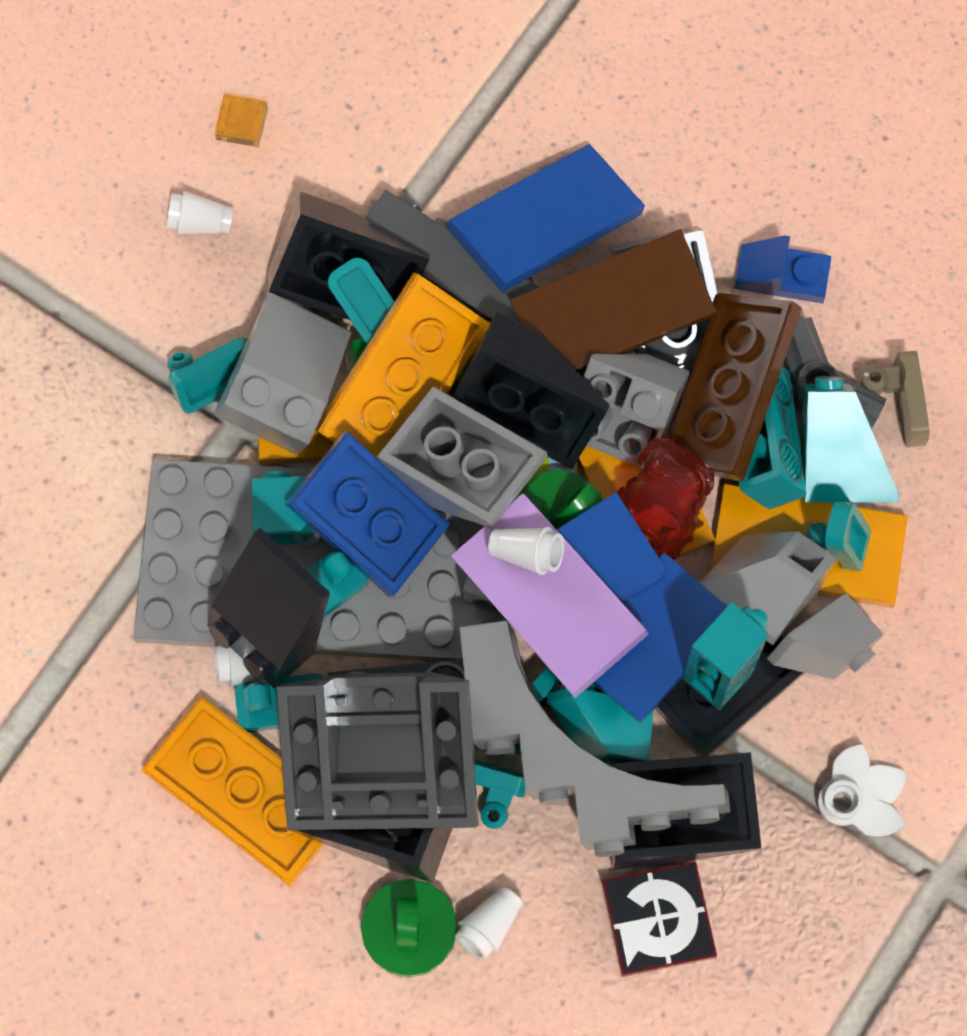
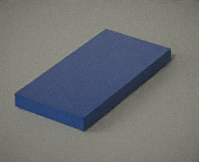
(545, 217)

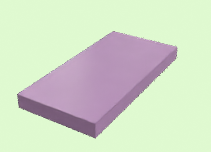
(561, 615)

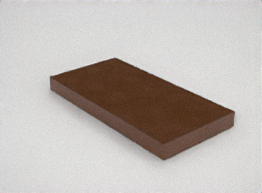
(619, 302)
(734, 381)

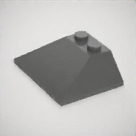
(378, 752)

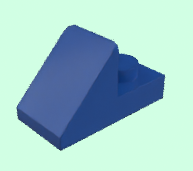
(782, 272)

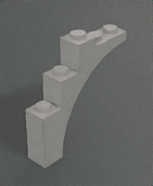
(554, 766)

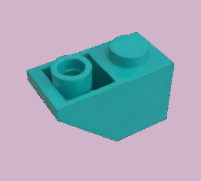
(272, 514)
(602, 726)

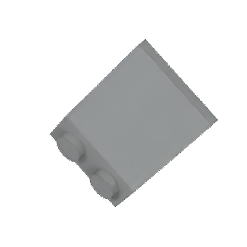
(284, 374)
(460, 459)

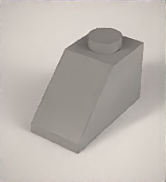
(829, 641)

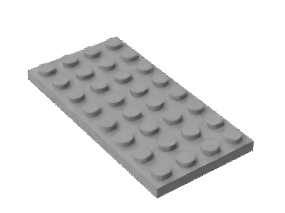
(202, 523)

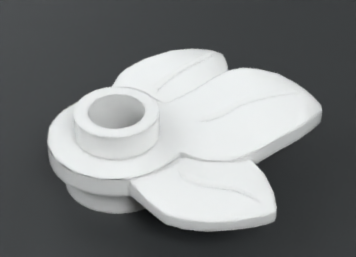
(869, 793)

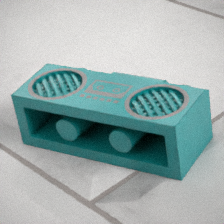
(776, 464)
(726, 654)

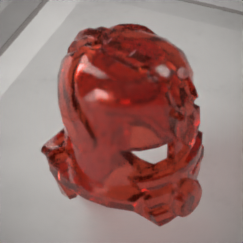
(668, 495)

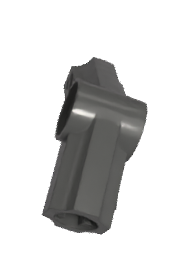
(808, 360)

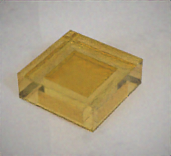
(241, 120)

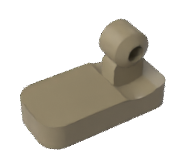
(907, 380)

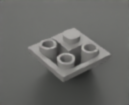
(641, 400)
(771, 574)

